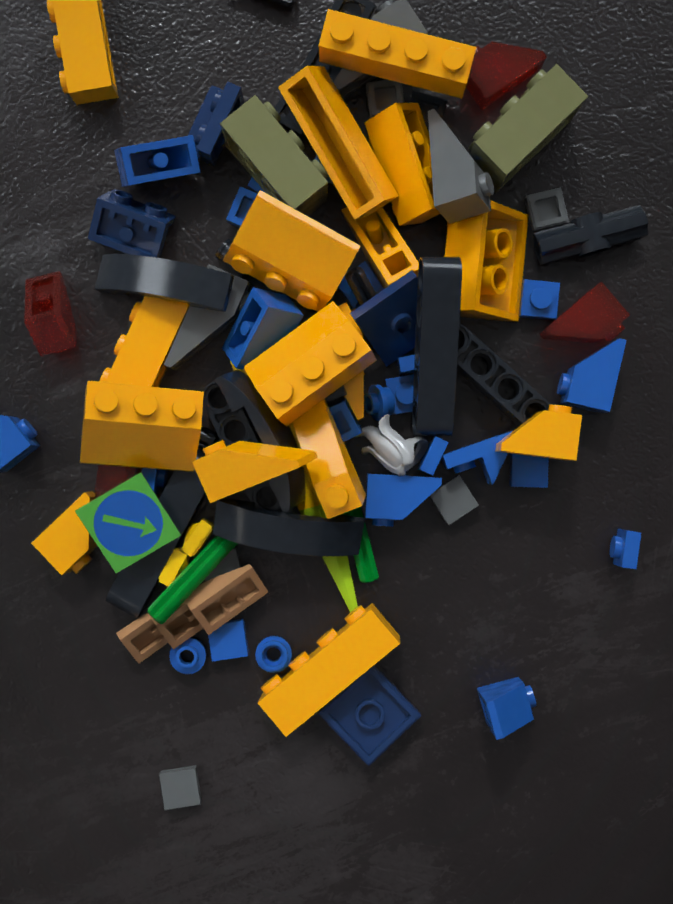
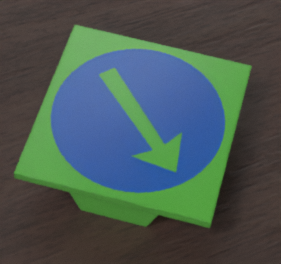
(128, 522)

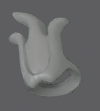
(392, 449)

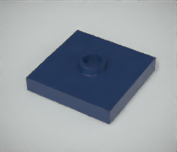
(390, 318)
(370, 714)

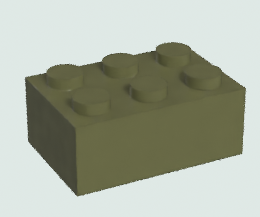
(526, 125)
(275, 156)

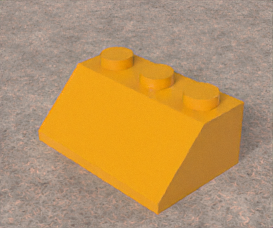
(290, 252)
(491, 261)
(309, 364)
(141, 426)

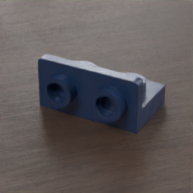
(206, 127)
(130, 224)

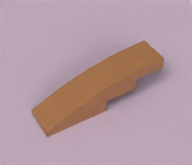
(207, 608)

